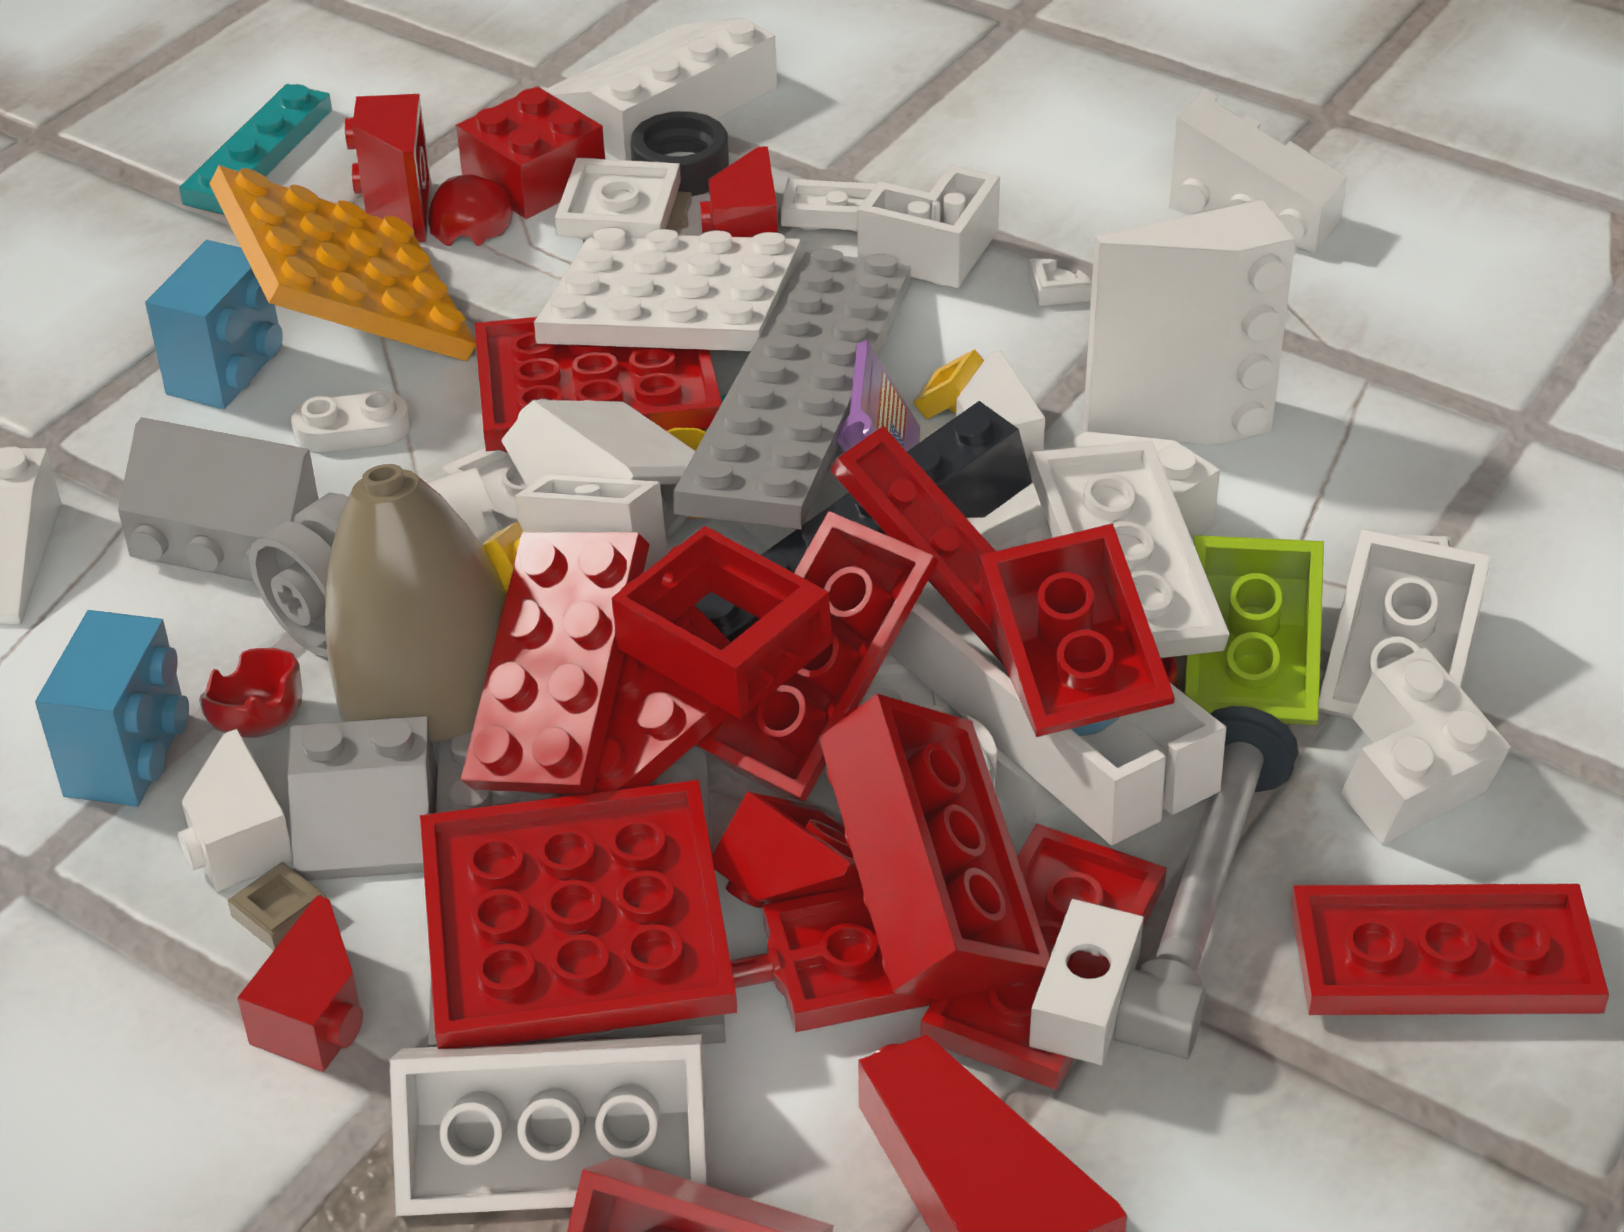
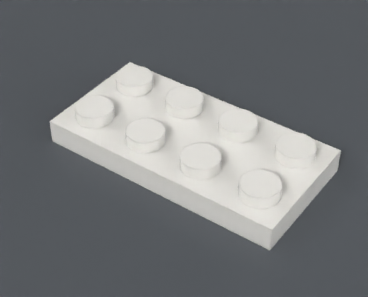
(1130, 489)

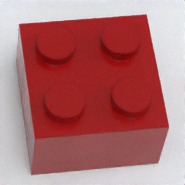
(529, 147)

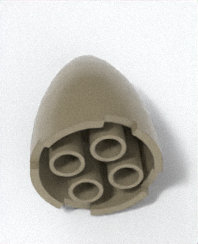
(409, 606)

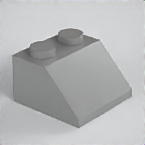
(360, 796)

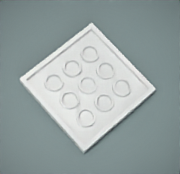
(669, 290)

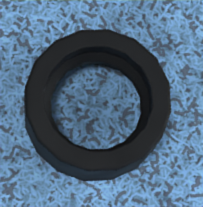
(684, 133)

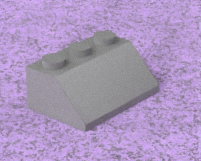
(208, 495)

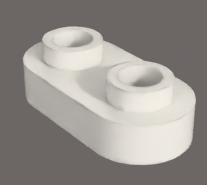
(350, 421)

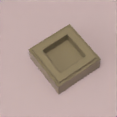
(273, 903)

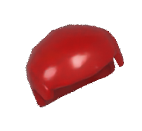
(469, 208)
(257, 696)

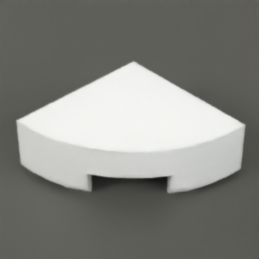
(1057, 285)

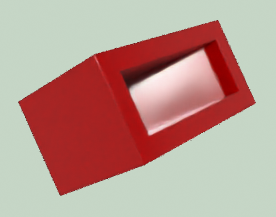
(742, 197)
(304, 993)

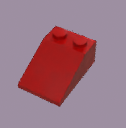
(1073, 630)

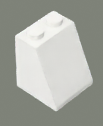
(598, 442)

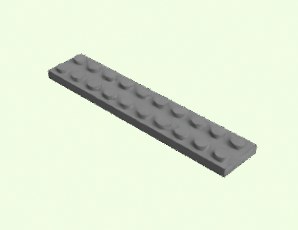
(793, 393)

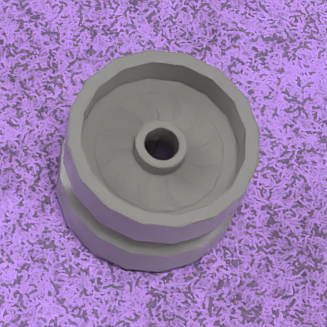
(293, 569)

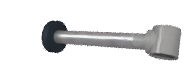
(1167, 996)

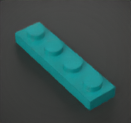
(260, 141)

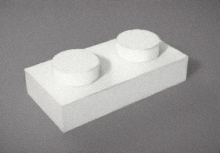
(823, 204)

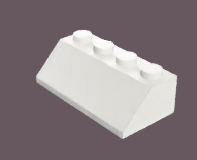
(527, 1117)

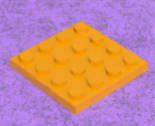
(340, 263)

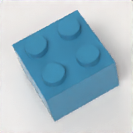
(212, 326)
(112, 708)

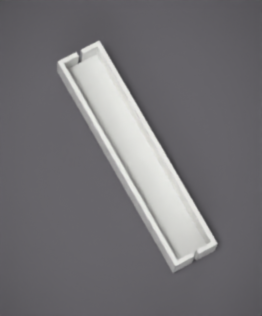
(1107, 778)

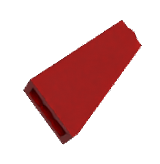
(969, 1153)

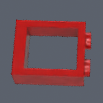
(738, 678)

